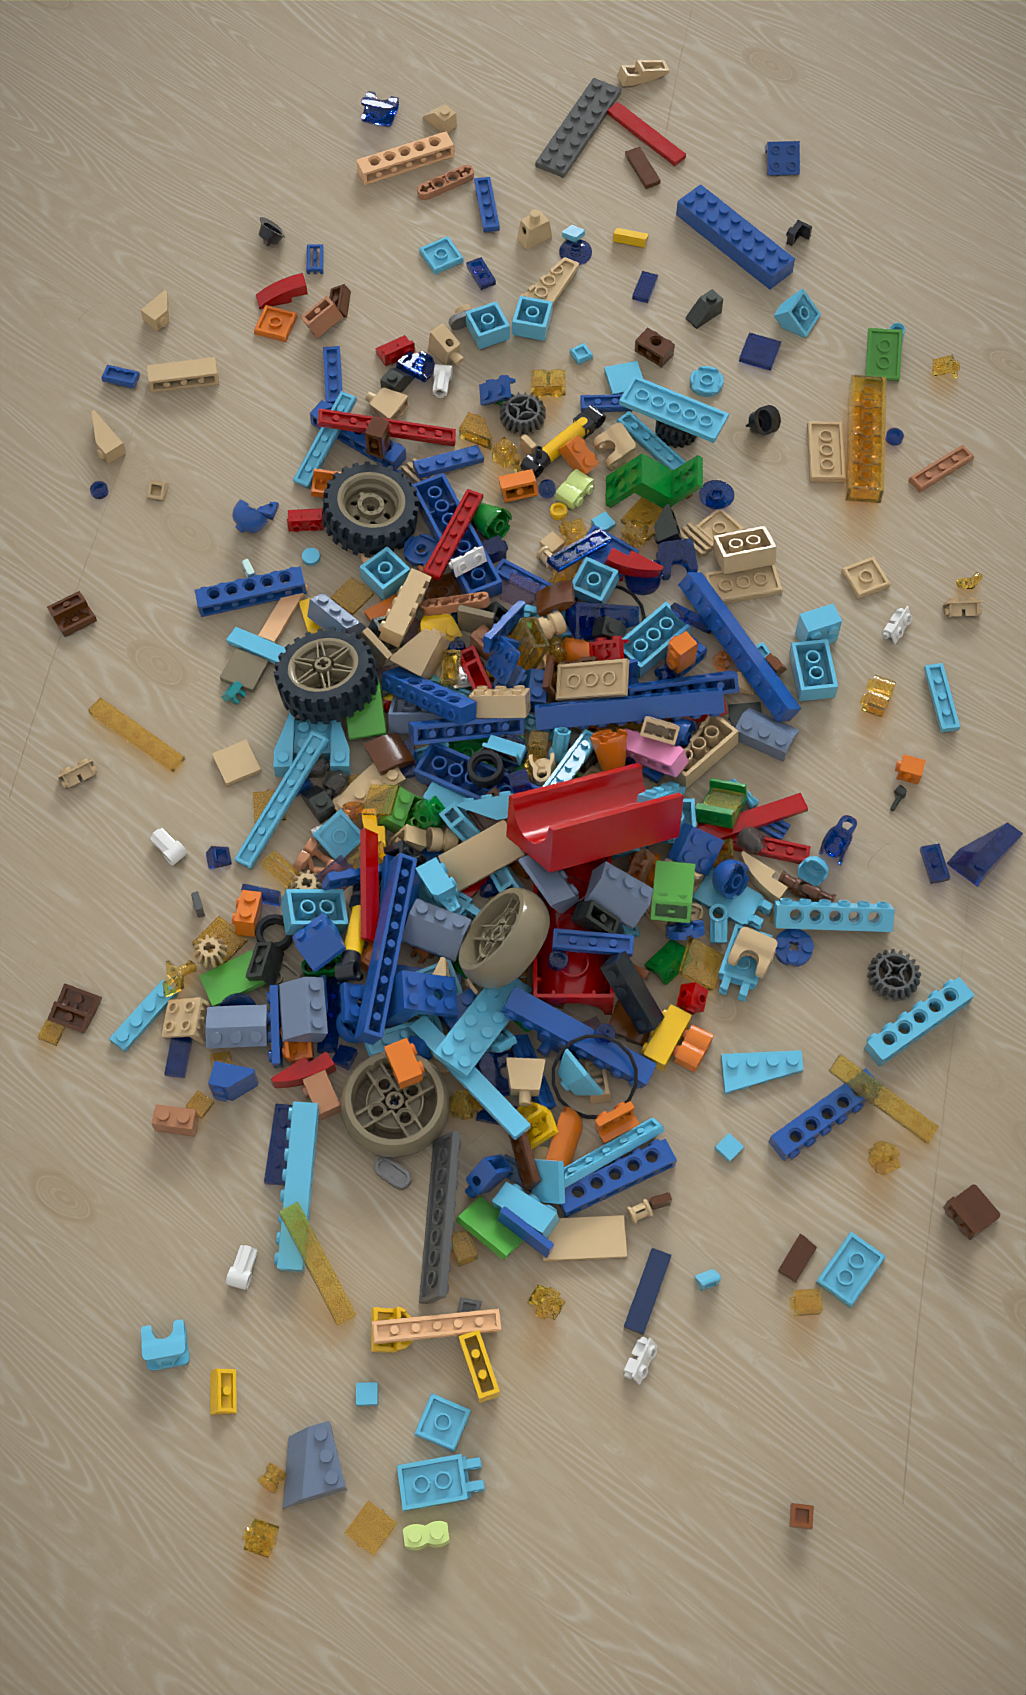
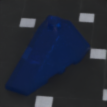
(581, 617)
(983, 854)

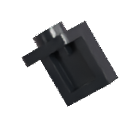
(799, 229)

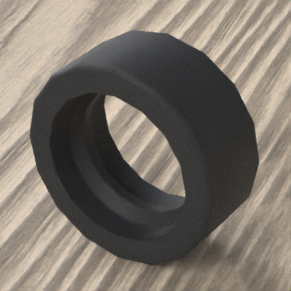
(485, 755)
(271, 920)

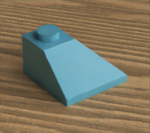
(798, 314)
(576, 1077)

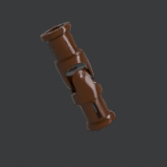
(808, 891)

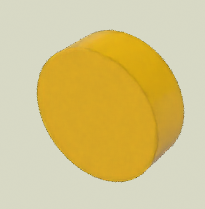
(558, 510)

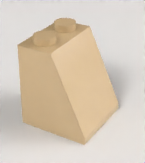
(422, 653)

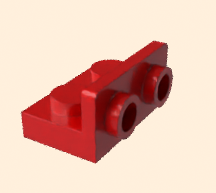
(395, 350)
(305, 520)
(608, 649)

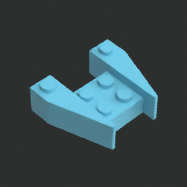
(294, 736)

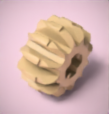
(306, 879)
(202, 951)

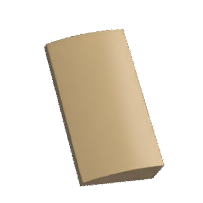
(480, 856)

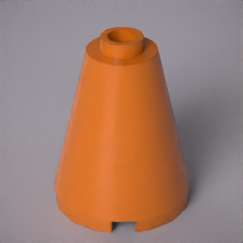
(610, 748)

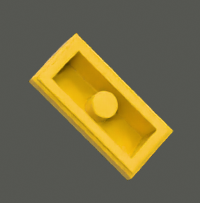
(630, 237)
(223, 1391)

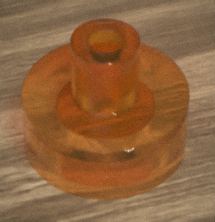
(721, 661)
(352, 809)

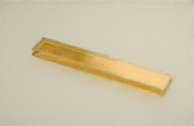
(136, 734)
(883, 1098)
(317, 1263)

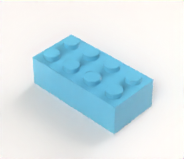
(651, 637)

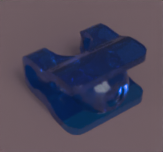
(379, 111)
(676, 552)
(838, 839)
(490, 1068)

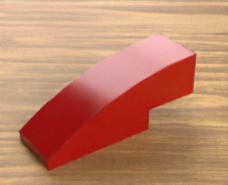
(282, 291)
(633, 564)
(475, 668)
(302, 1069)

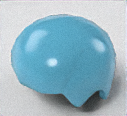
(813, 870)

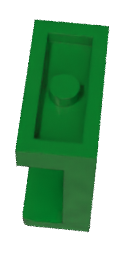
(717, 815)

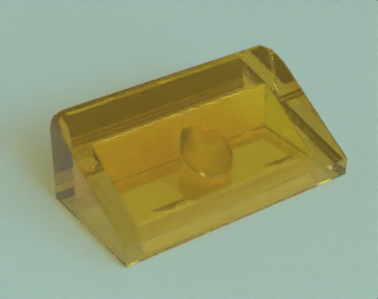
(450, 667)

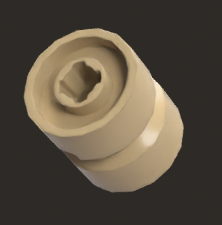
(553, 624)
(440, 839)

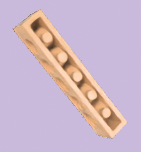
(405, 158)

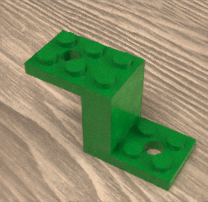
(654, 481)

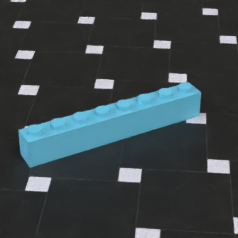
(297, 1178)

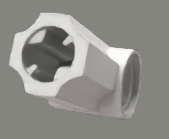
(442, 376)
(171, 850)
(240, 1274)

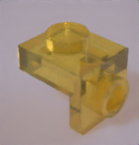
(945, 365)

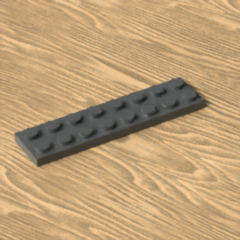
(578, 127)
(440, 1218)

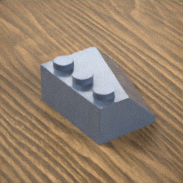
(312, 1466)

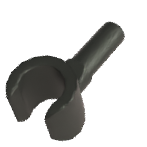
(900, 791)

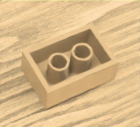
(744, 549)
(502, 702)

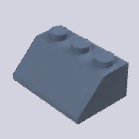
(331, 615)
(403, 712)
(765, 734)
(552, 885)
(619, 893)
(435, 930)
(303, 1010)
(236, 1026)

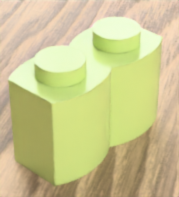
(574, 489)
(420, 1536)

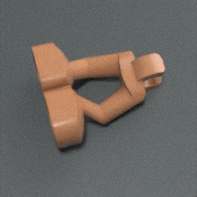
(304, 858)

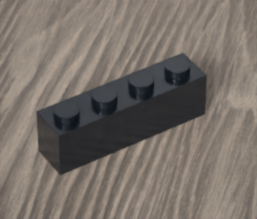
(632, 992)

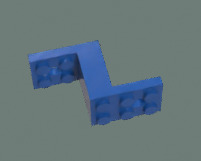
(410, 995)

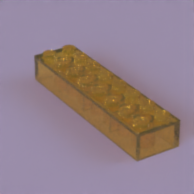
(866, 439)

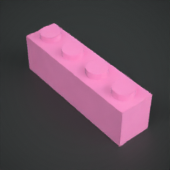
(656, 754)

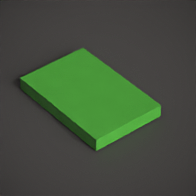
(884, 353)
(229, 979)
(482, 1223)

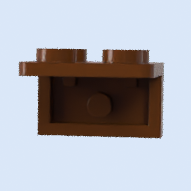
(971, 1211)

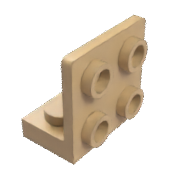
(186, 1019)

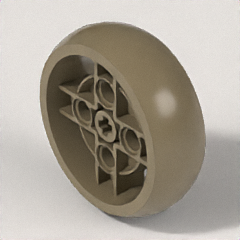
(504, 938)
(363, 1122)

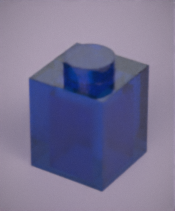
(495, 548)

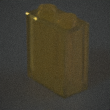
(532, 640)

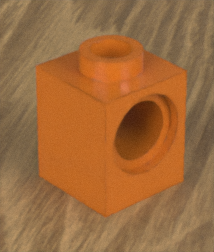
(910, 769)

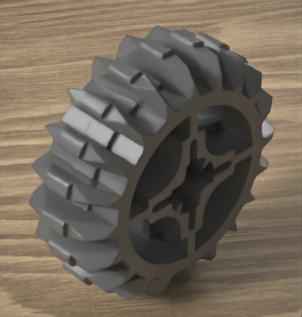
(527, 413)
(901, 987)

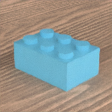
(813, 670)
(304, 905)

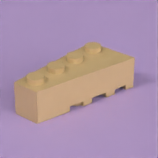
(404, 608)
(706, 748)

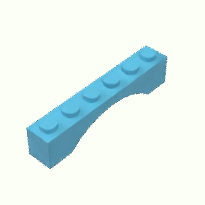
(465, 828)

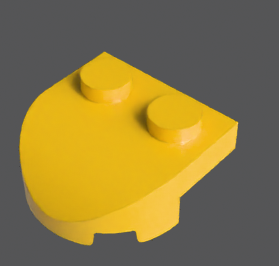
(441, 622)
(541, 1122)
(379, 1314)

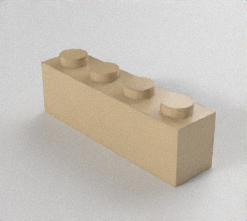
(183, 374)

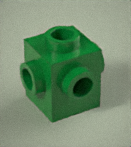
(428, 812)

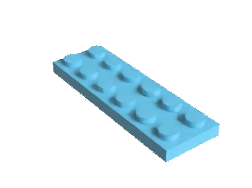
(674, 409)
(476, 1029)

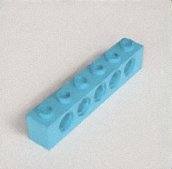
(881, 923)
(882, 1052)

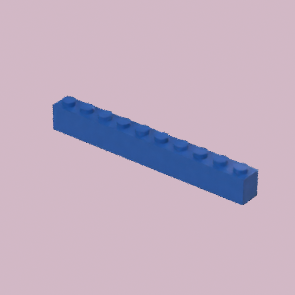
(739, 647)
(629, 708)
(386, 949)

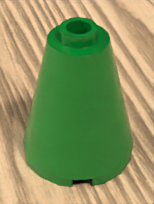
(492, 520)

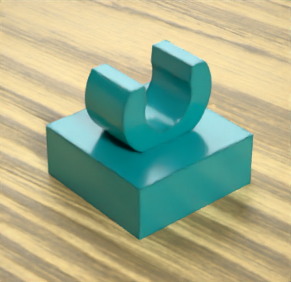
(232, 691)

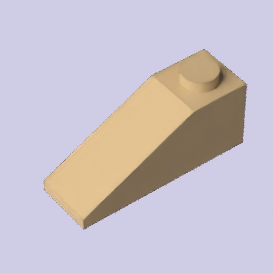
(107, 442)

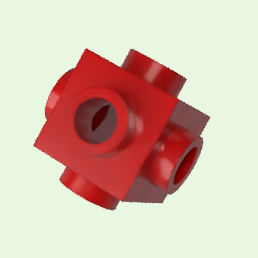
(692, 998)

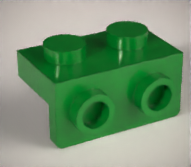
(667, 961)

